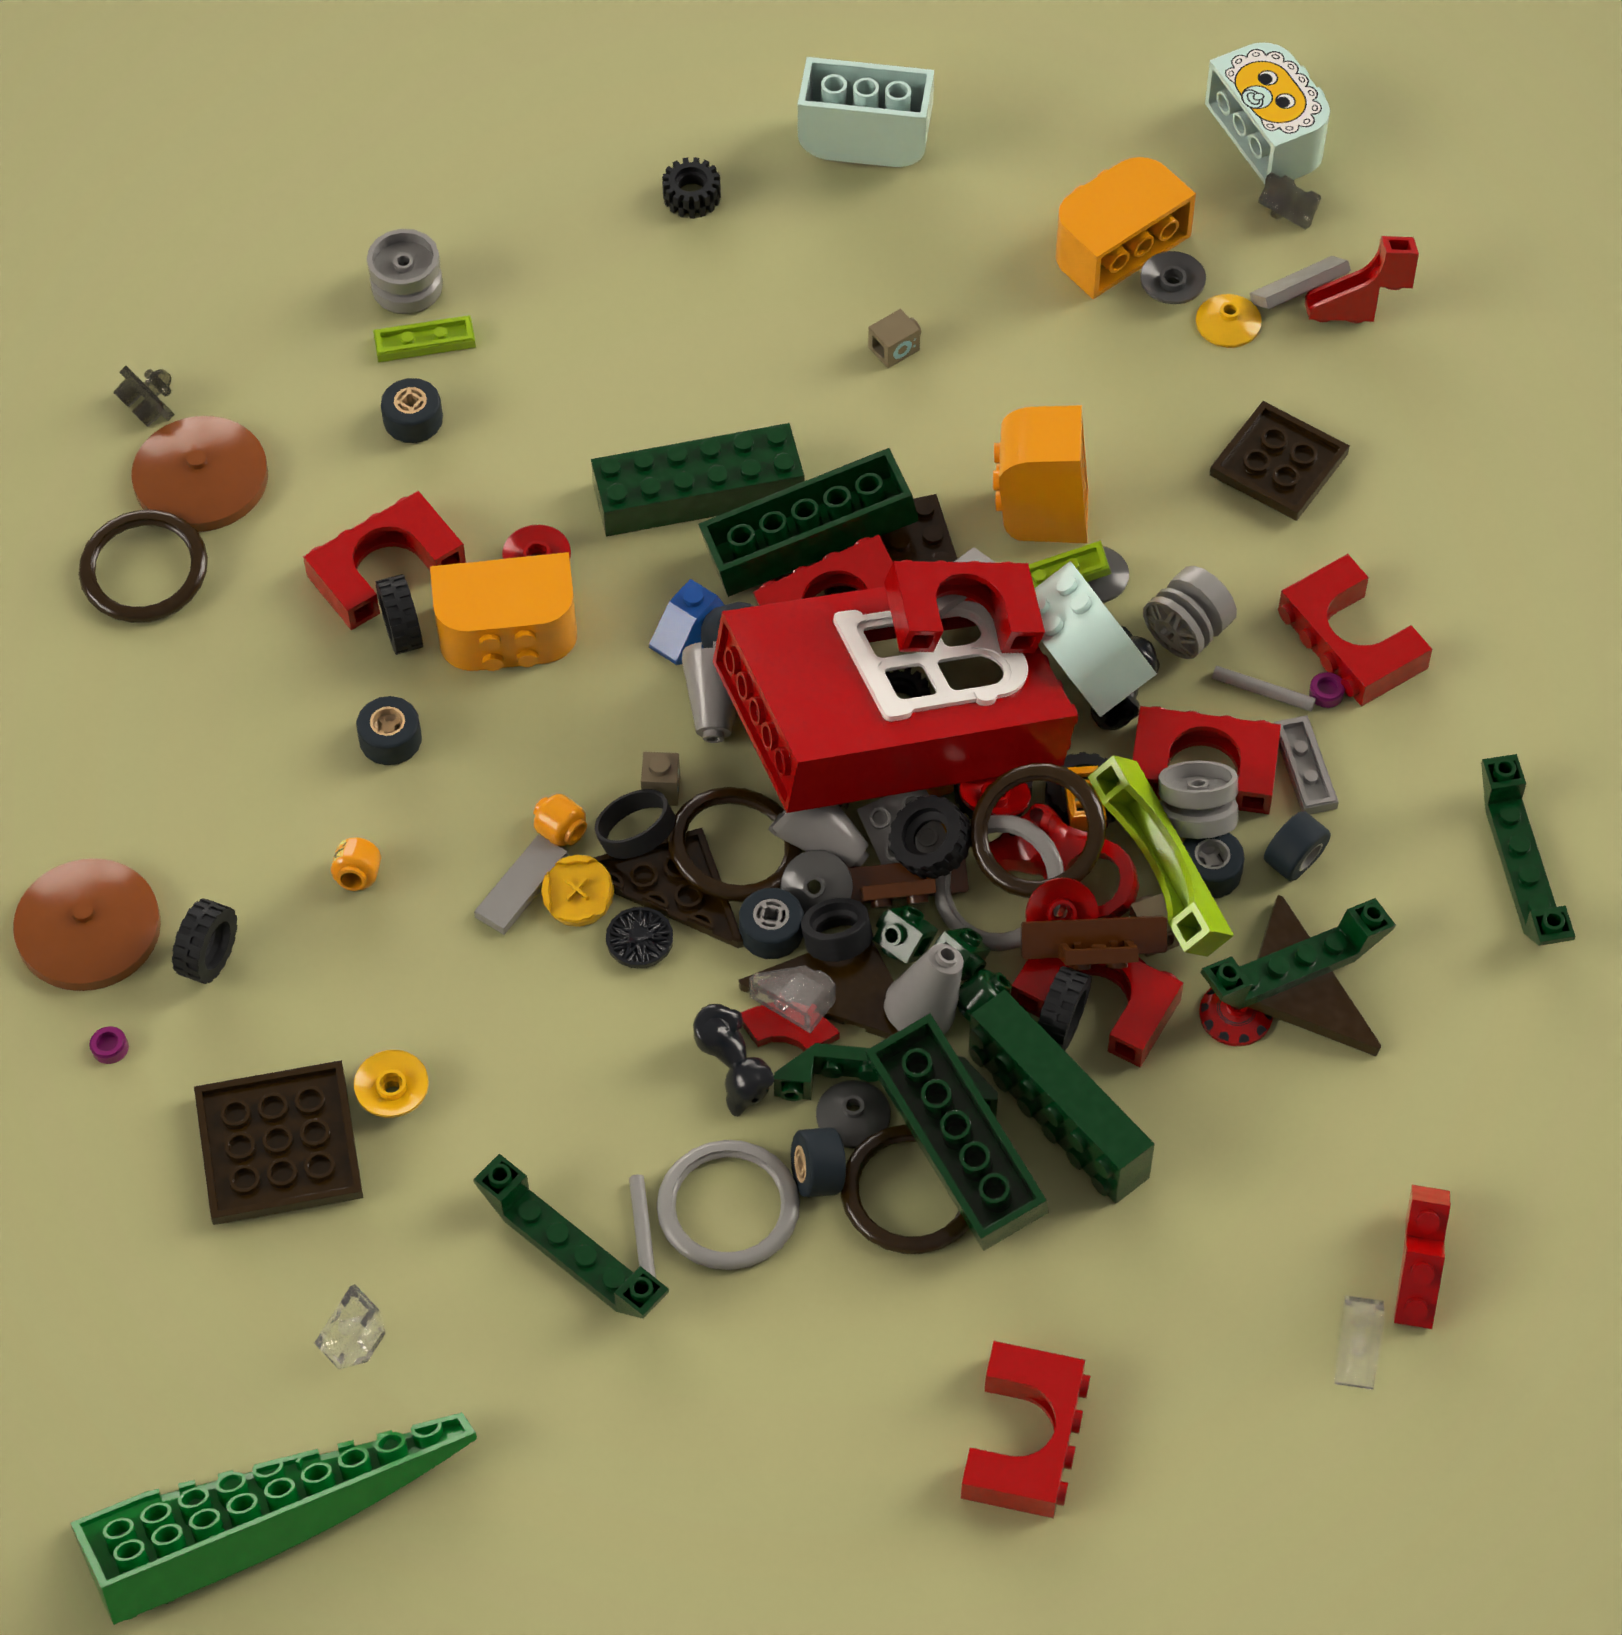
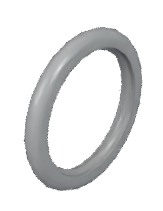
(1049, 855)
(728, 1260)

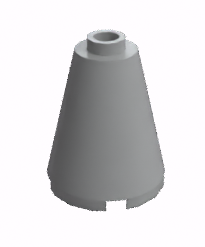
(709, 700)
(823, 830)
(927, 988)

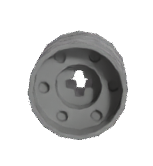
(1189, 612)

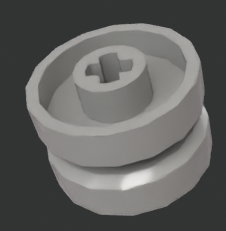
(404, 271)
(1200, 798)

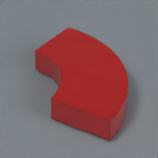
(767, 1027)

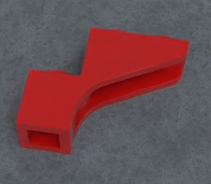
(1356, 294)
(1422, 1256)

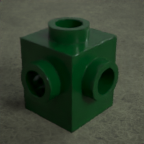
(904, 933)
(970, 946)

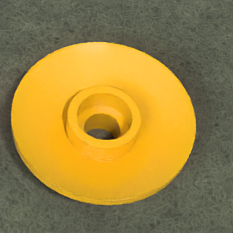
(1225, 329)
(388, 1070)

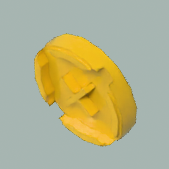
(577, 890)

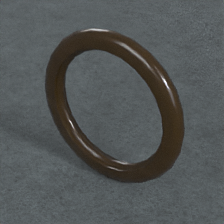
(152, 612)
(1013, 778)
(694, 875)
(865, 1225)

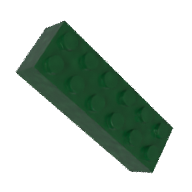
(693, 478)
(808, 521)
(1060, 1097)
(957, 1132)

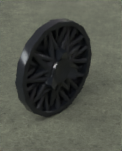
(639, 937)

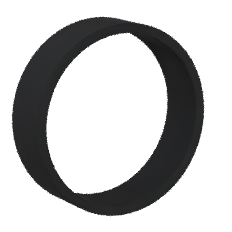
(625, 806)

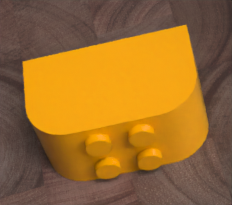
(1121, 222)
(1042, 474)
(504, 611)

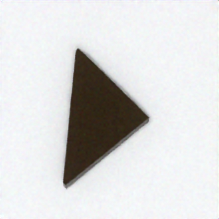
(657, 884)
(859, 989)
(1318, 1003)

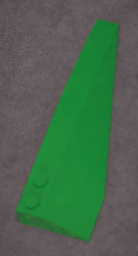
(189, 1538)

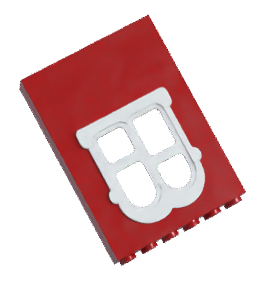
(841, 733)

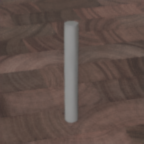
(1263, 688)
(641, 1223)

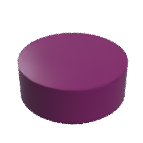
(1327, 689)
(109, 1045)

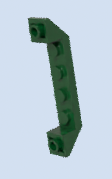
(1519, 853)
(1301, 962)
(796, 1078)
(565, 1244)

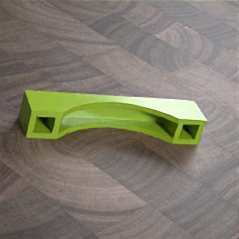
(1188, 901)

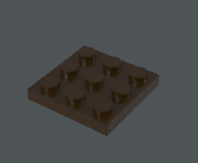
(1279, 460)

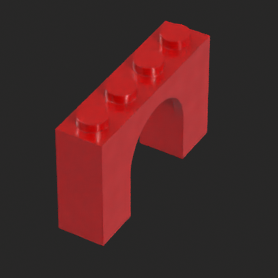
(407, 525)
(859, 567)
(1000, 588)
(1364, 669)
(1246, 742)
(1149, 992)
(1034, 1480)

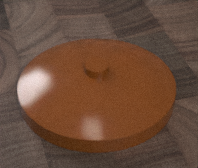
(201, 471)
(87, 924)

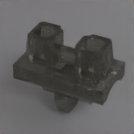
(1289, 201)
(152, 406)

